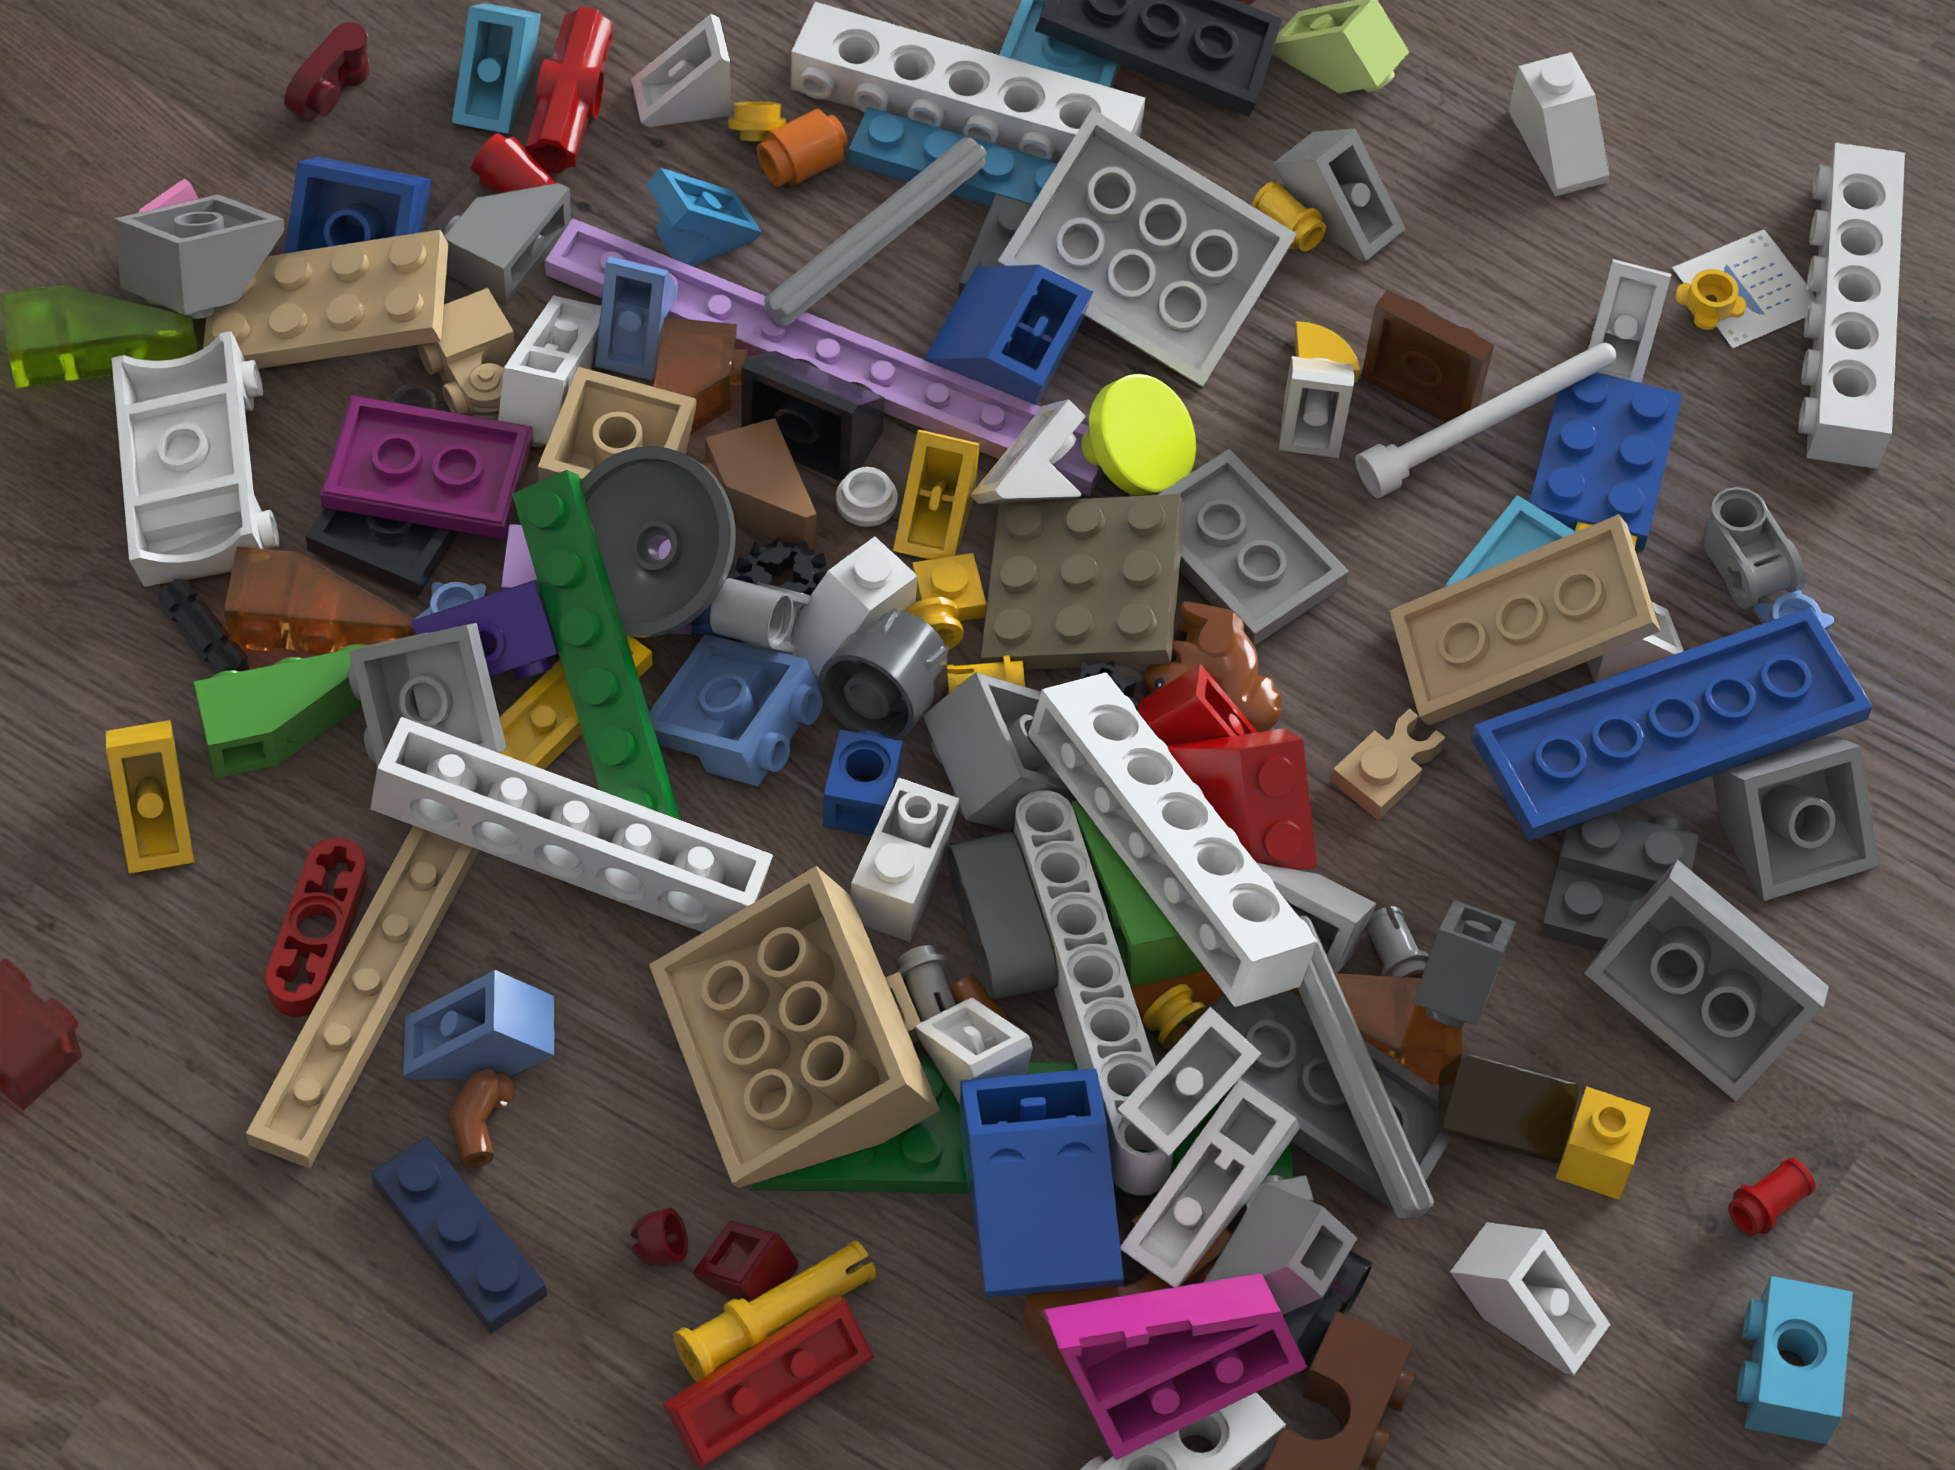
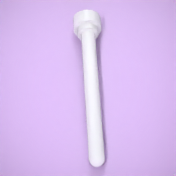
(1385, 467)

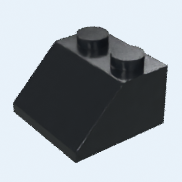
(822, 417)

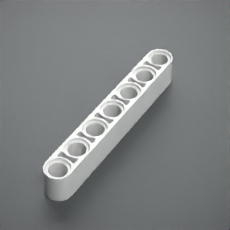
(1084, 959)

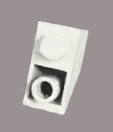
(903, 859)

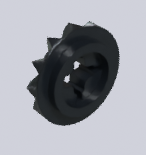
(775, 557)

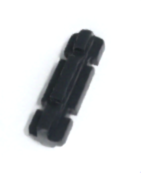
(201, 628)

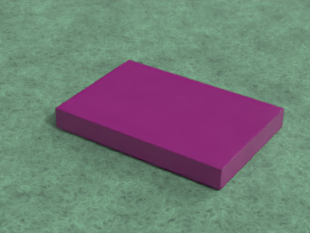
(427, 467)

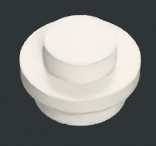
(866, 497)

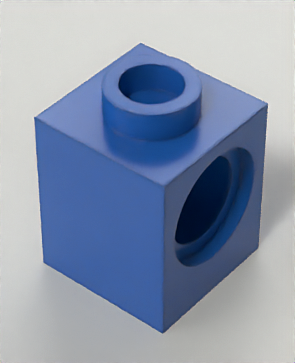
(855, 804)

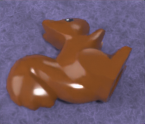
(1220, 645)

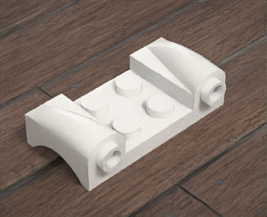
(189, 462)

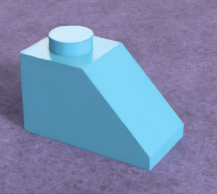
(495, 66)

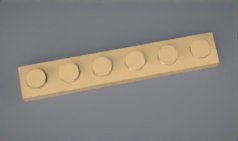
(360, 997)

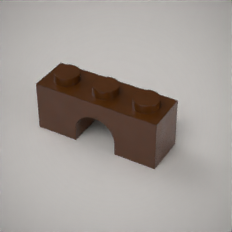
(1356, 1378)

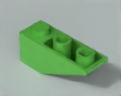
(274, 710)

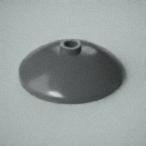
(636, 506)

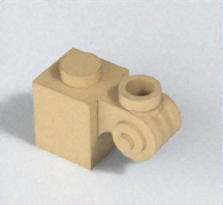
(471, 354)

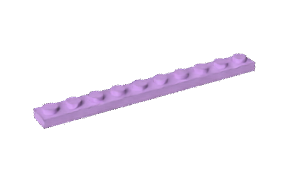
(910, 386)

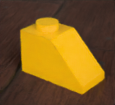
(149, 796)

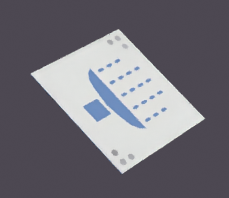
(1765, 280)

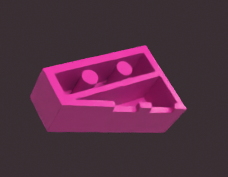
(1173, 1355)

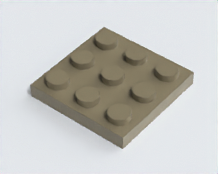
(1084, 582)

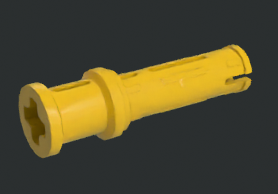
(749, 1323)

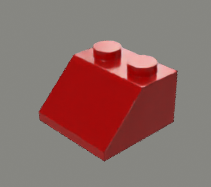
(1258, 792)

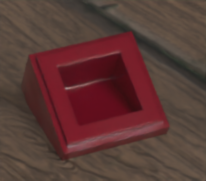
(746, 1262)

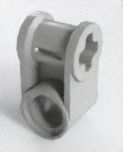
(1750, 548)
(758, 614)

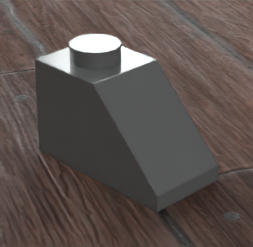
(1463, 964)

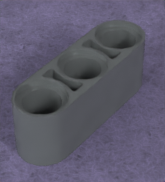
(1001, 916)

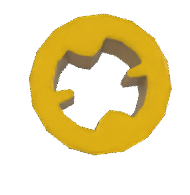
(942, 616)
(1173, 1015)

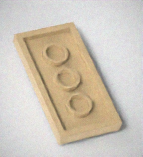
(339, 301)
(1524, 620)

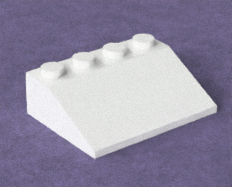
(1154, 242)

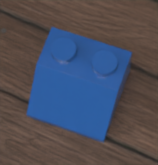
(352, 204)

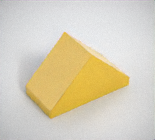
(937, 496)

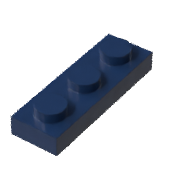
(459, 1234)

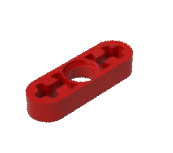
(311, 899)

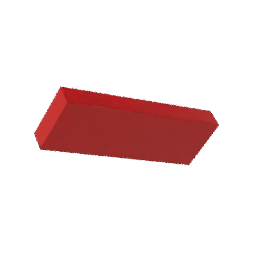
(768, 1380)

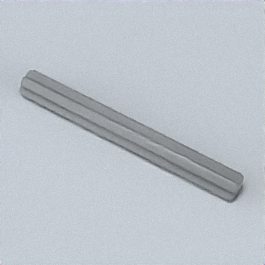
(874, 231)
(1363, 1087)

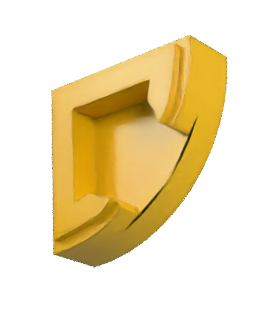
(1320, 342)

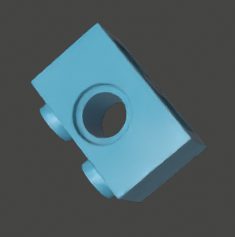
(1816, 1327)

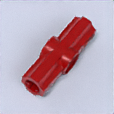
(570, 89)

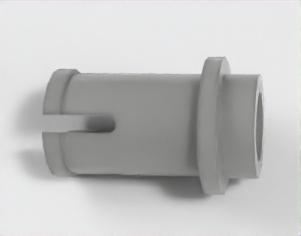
(1395, 944)
(926, 981)

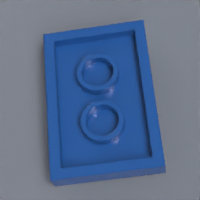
(1606, 453)

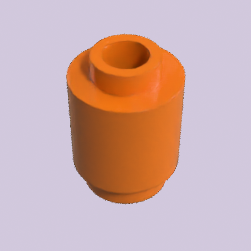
(802, 148)

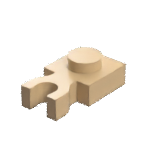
(1385, 770)

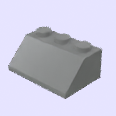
(1707, 980)

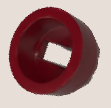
(660, 1238)

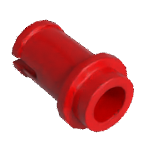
(1758, 1206)

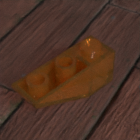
(303, 606)

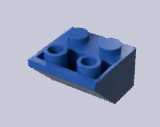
(1012, 328)

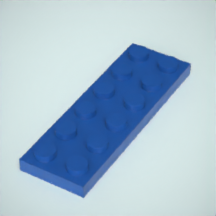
(1670, 723)

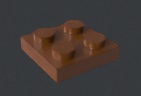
(1425, 358)

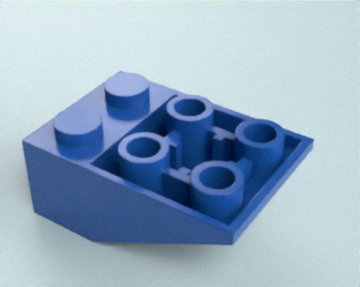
(1040, 1182)

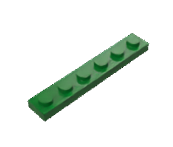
(593, 643)

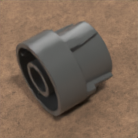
(884, 675)

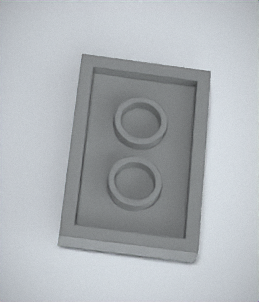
(1250, 548)

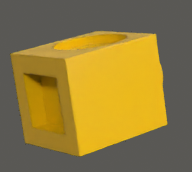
(1603, 1143)

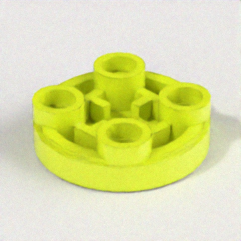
(1140, 435)

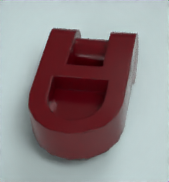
(327, 71)

